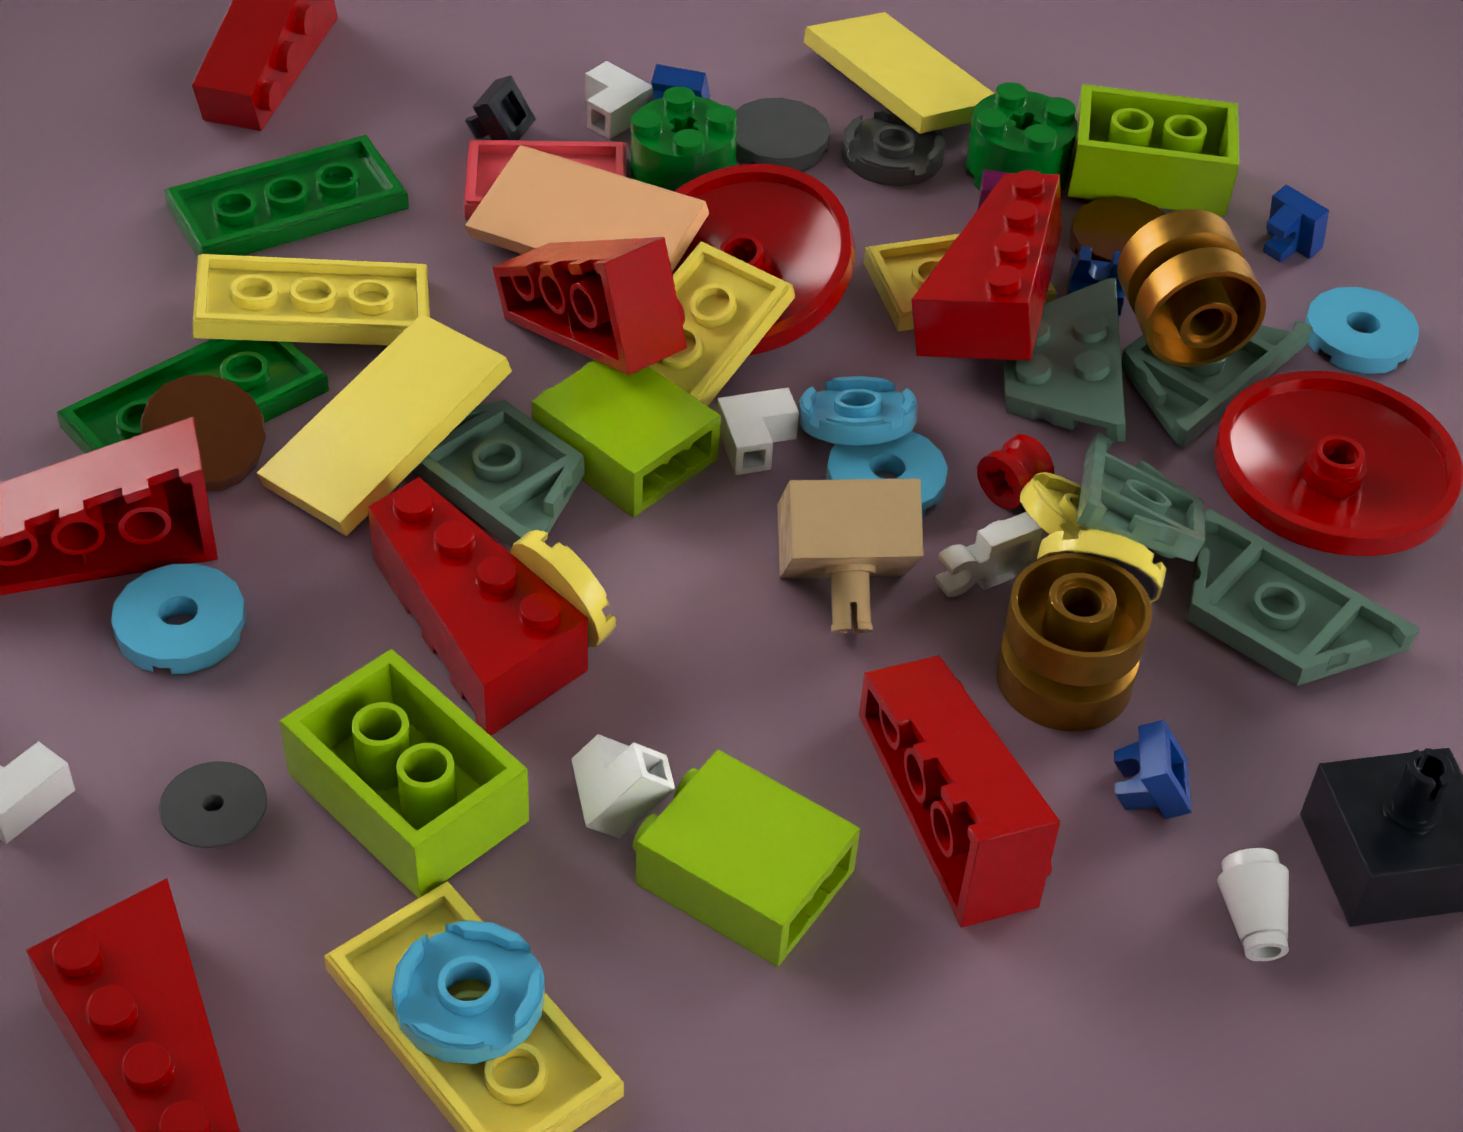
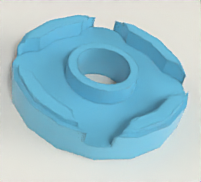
(1389, 326)
(858, 411)
(907, 457)
(173, 590)
(476, 1028)

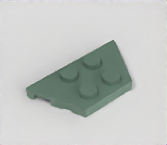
(1073, 364)
(1195, 397)
(504, 471)
(1139, 504)
(1286, 609)

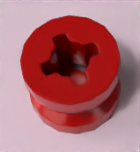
(1007, 471)

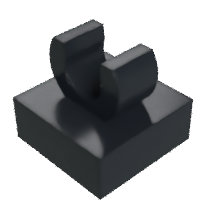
(501, 112)

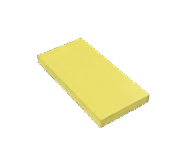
(899, 70)
(307, 299)
(384, 423)
(539, 1086)

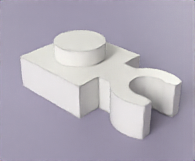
(996, 557)

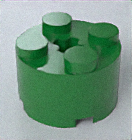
(1021, 133)
(681, 138)

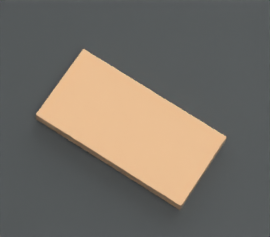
(562, 200)

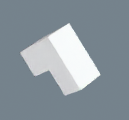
(612, 98)
(753, 424)
(619, 783)
(31, 788)

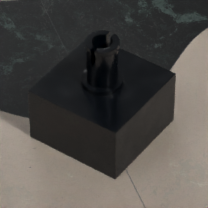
(1390, 834)

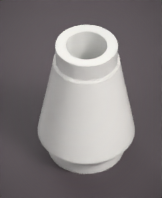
(1258, 901)

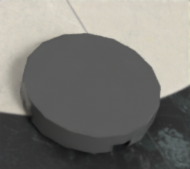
(781, 133)
(891, 151)

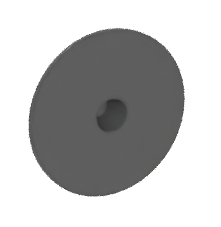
(213, 804)

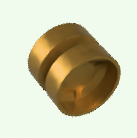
(1191, 288)
(1073, 641)

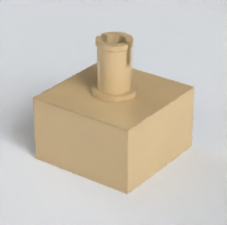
(850, 534)

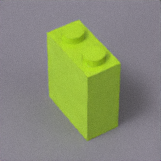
(634, 431)
(745, 856)

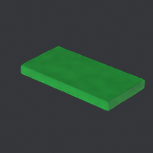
(286, 199)
(269, 371)

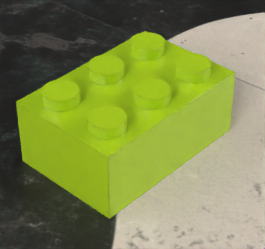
(1155, 149)
(406, 772)

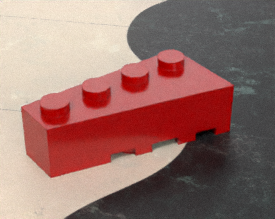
(259, 58)
(995, 276)
(598, 299)
(107, 513)
(477, 605)
(960, 789)
(137, 1015)

